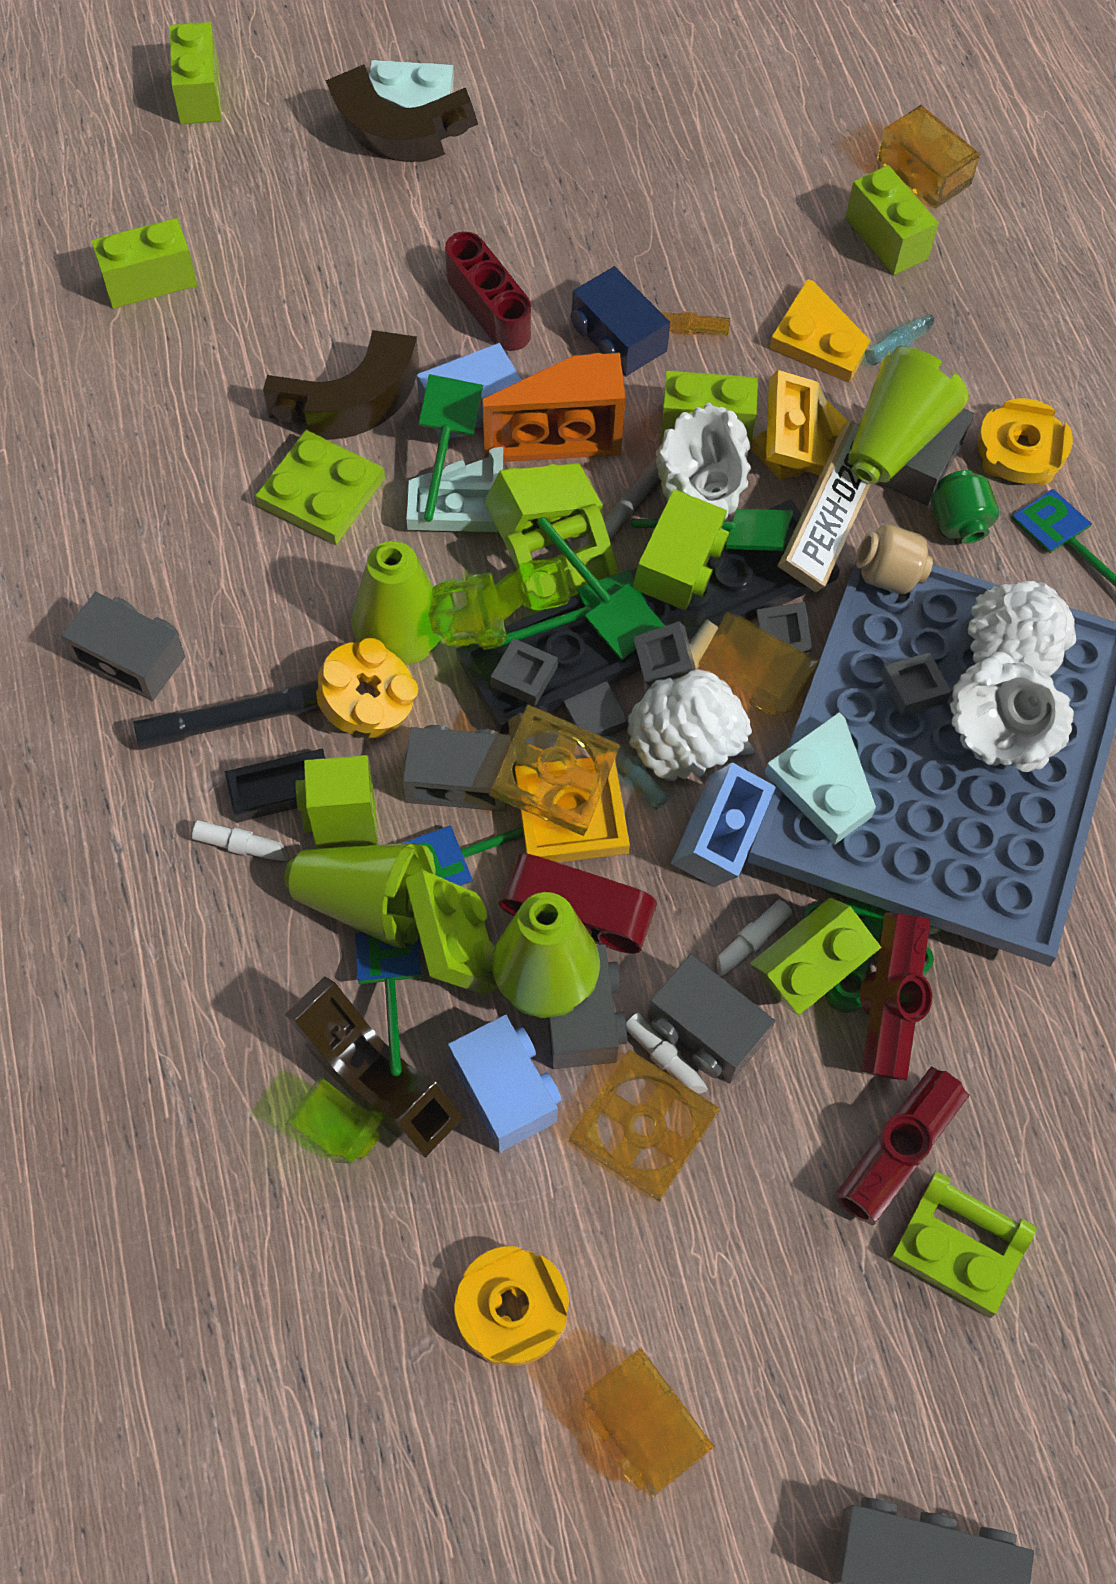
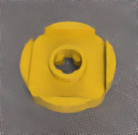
(1020, 463)
(380, 668)
(500, 1338)

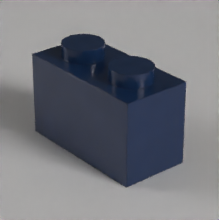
(620, 320)

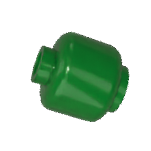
(964, 506)

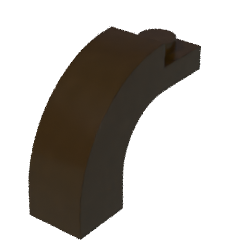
(394, 130)
(352, 402)
(359, 1060)

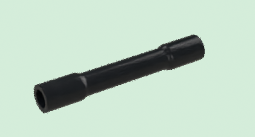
(181, 725)

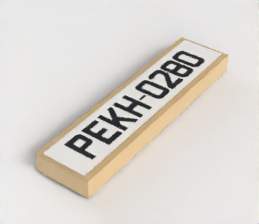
(826, 516)

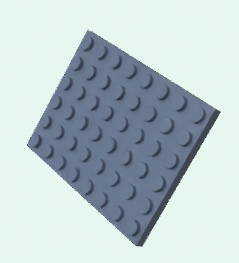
(949, 834)

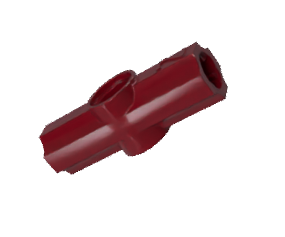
(896, 996)
(884, 1170)

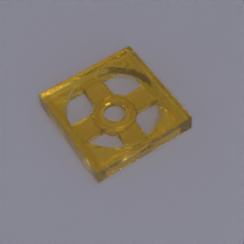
(542, 802)
(653, 1181)

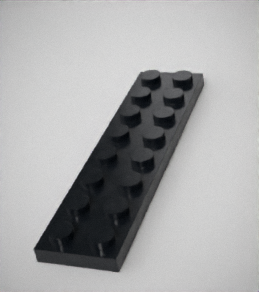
(737, 585)

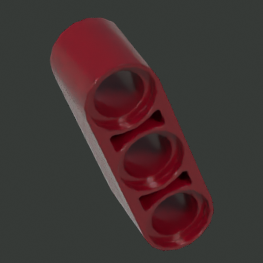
(488, 290)
(608, 909)

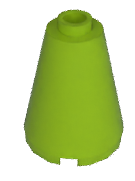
(904, 413)
(395, 603)
(362, 886)
(546, 958)

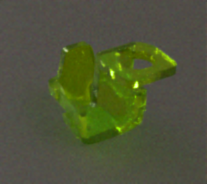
(491, 604)

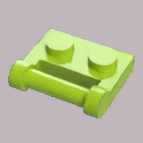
(596, 556)
(953, 1258)

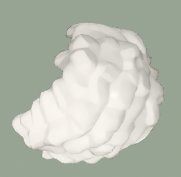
(705, 457)
(1023, 622)
(1004, 720)
(688, 725)

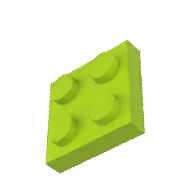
(320, 487)
(452, 932)

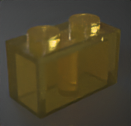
(928, 156)
(758, 664)
(645, 1423)

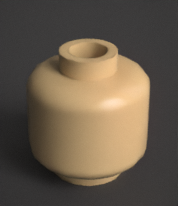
(894, 559)

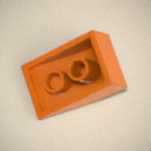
(559, 412)

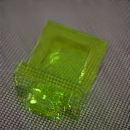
(335, 1123)

